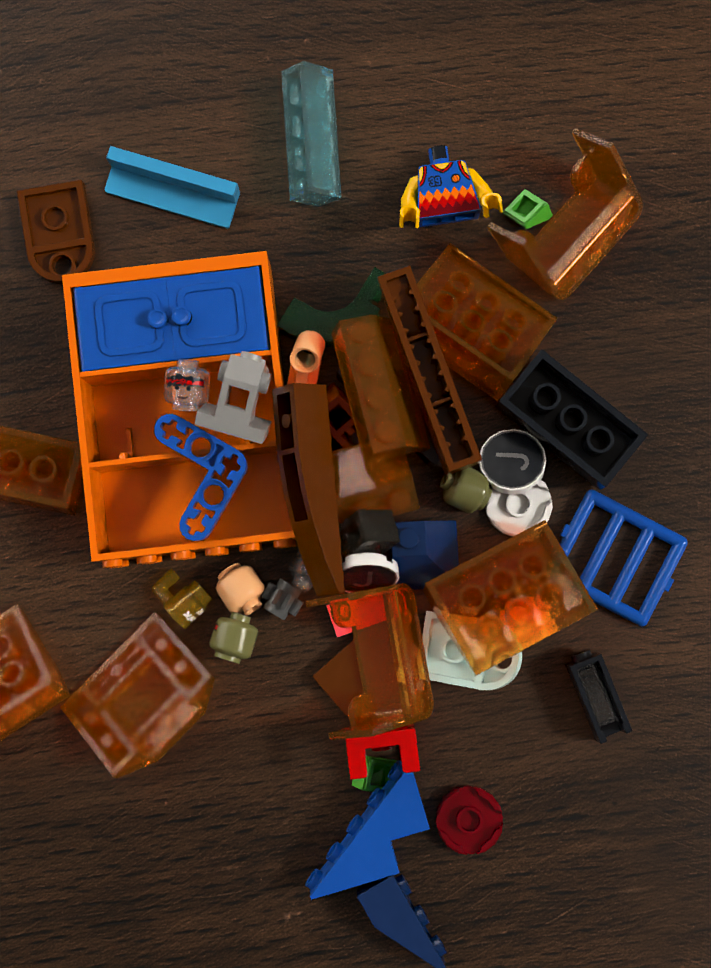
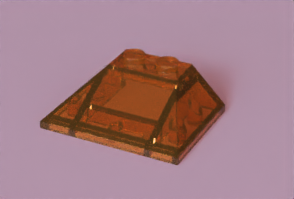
(141, 699)

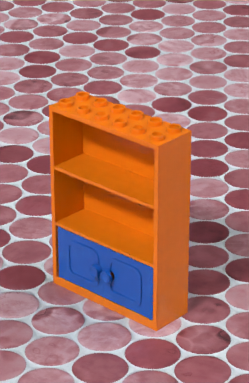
(121, 341)

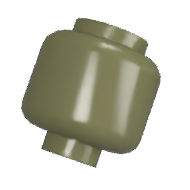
(466, 490)
(233, 638)

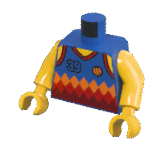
(446, 193)

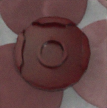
(469, 820)

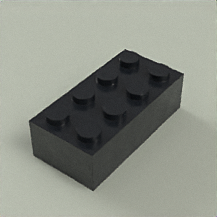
(571, 420)

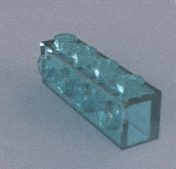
(311, 134)

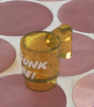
(186, 603)

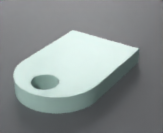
(448, 665)

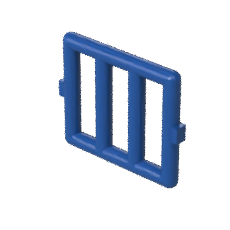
(649, 529)

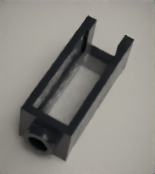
(597, 695)

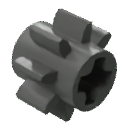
(282, 599)

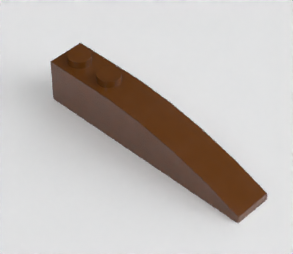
(429, 372)

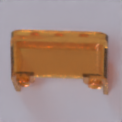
(584, 227)
(388, 659)

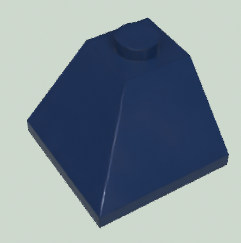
(425, 551)

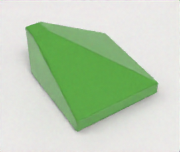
(528, 210)
(376, 773)

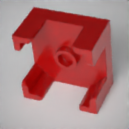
(402, 736)

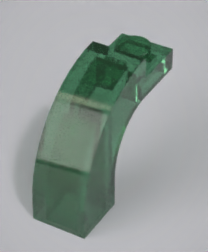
(302, 317)

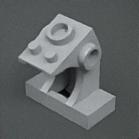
(246, 373)

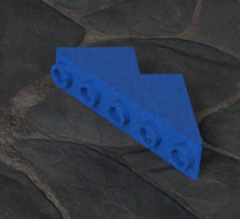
(367, 849)

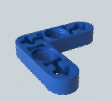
(212, 462)

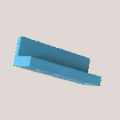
(171, 187)

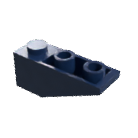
(394, 915)

